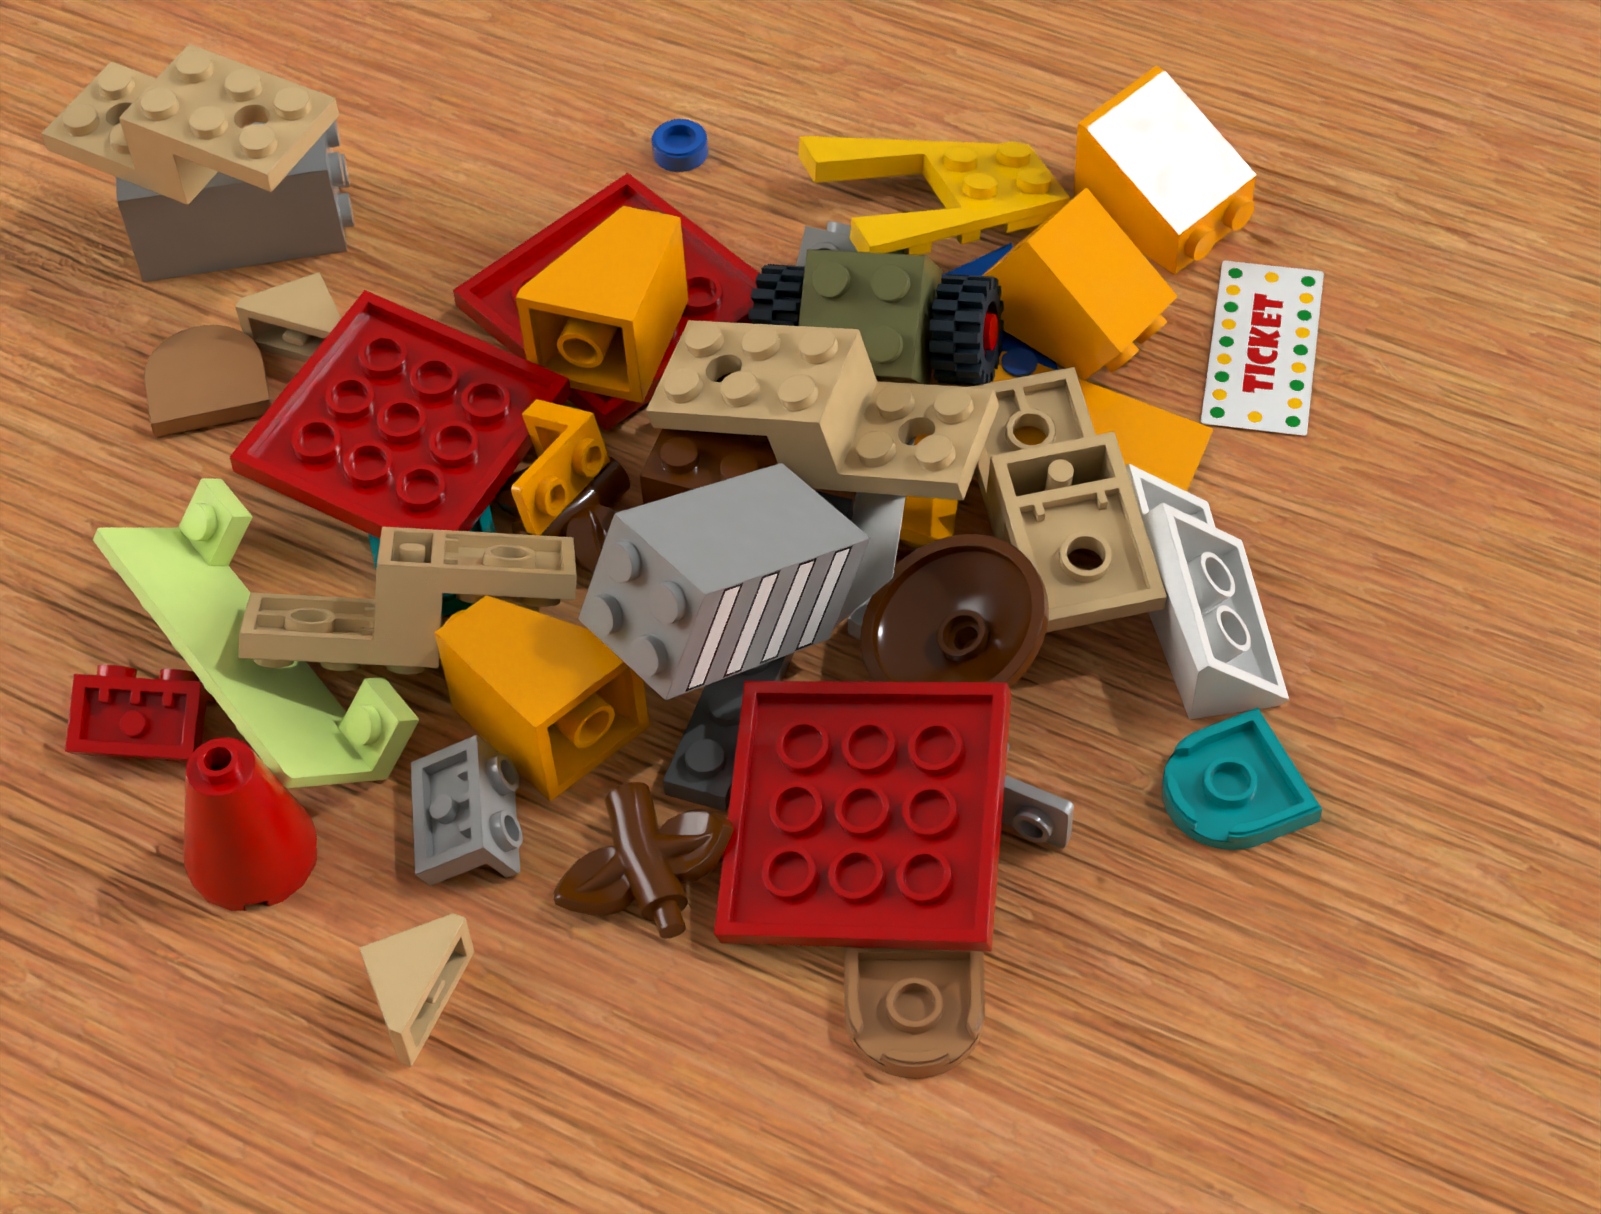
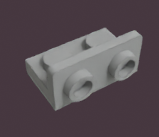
(465, 811)

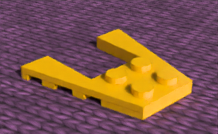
(974, 180)

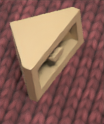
(290, 317)
(415, 978)

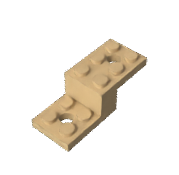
(191, 124)
(824, 408)
(1065, 499)
(407, 605)

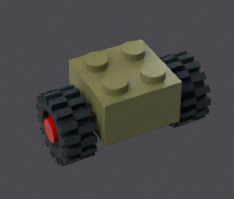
(899, 304)

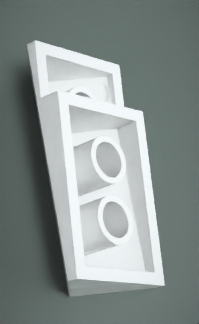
(1212, 610)

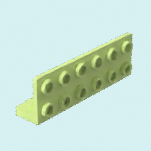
(282, 711)

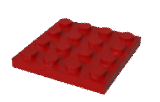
(715, 277)
(398, 422)
(866, 815)

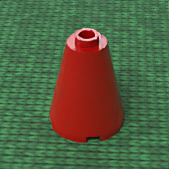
(243, 829)

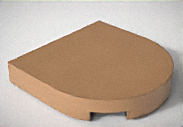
(205, 380)
(914, 1007)

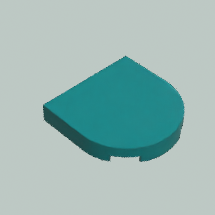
(1236, 785)

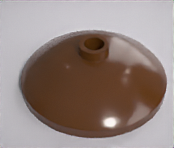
(945, 598)

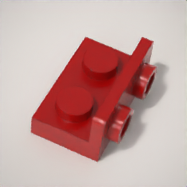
(137, 716)

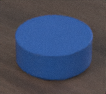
(679, 145)

